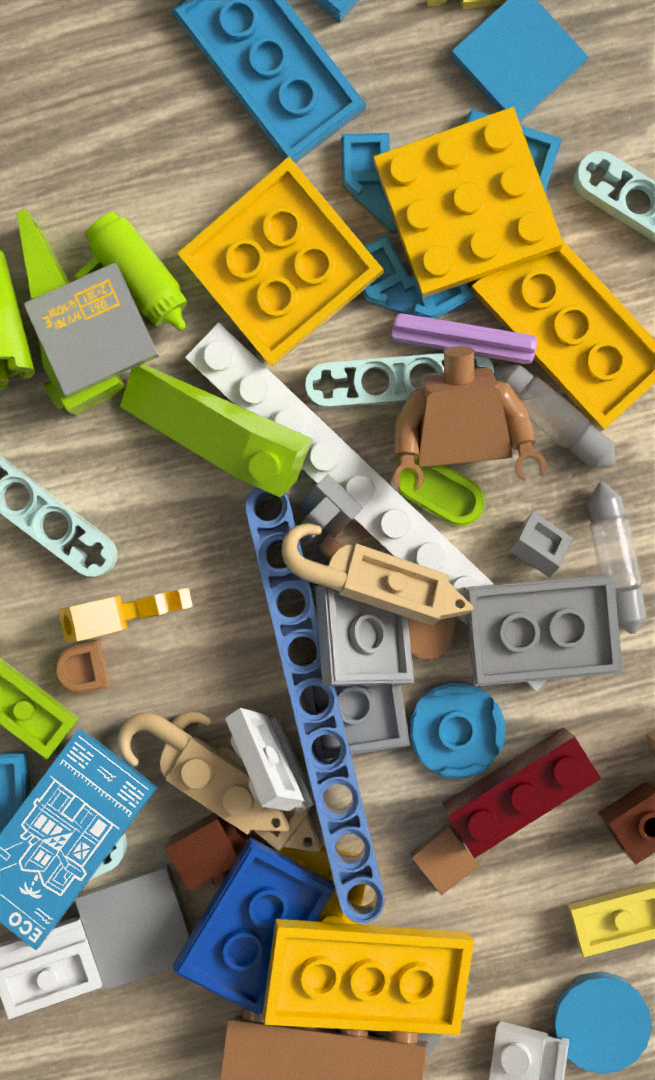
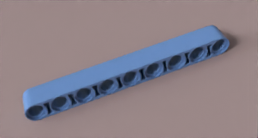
(322, 774)

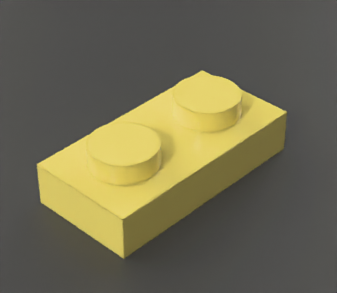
(614, 919)

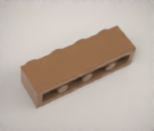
(314, 1053)

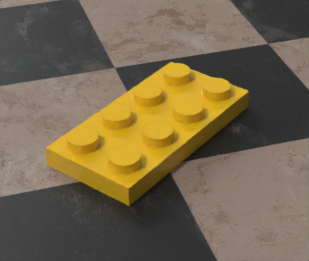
(580, 329)
(367, 977)

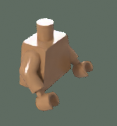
(461, 420)

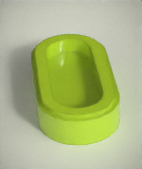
(444, 494)

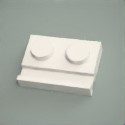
(270, 761)
(51, 973)
(527, 1054)

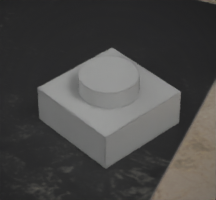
(541, 544)

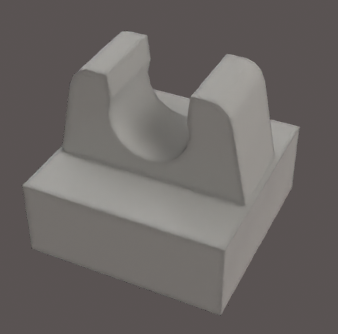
(329, 507)

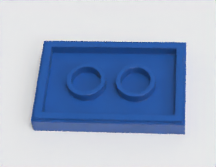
(235, 934)

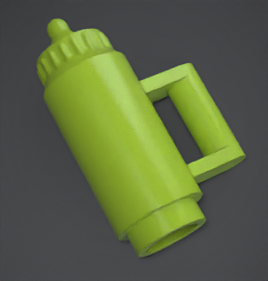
(147, 278)

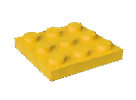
(468, 202)
(280, 262)

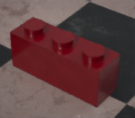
(520, 791)

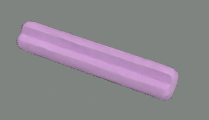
(446, 334)

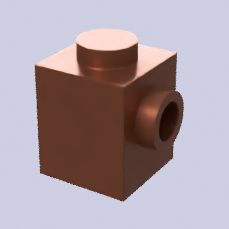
(633, 822)
(205, 850)

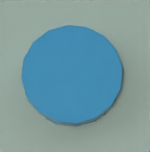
(457, 729)
(603, 1021)

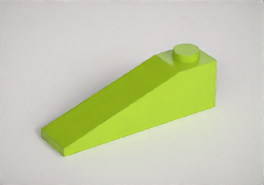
(43, 276)
(218, 430)

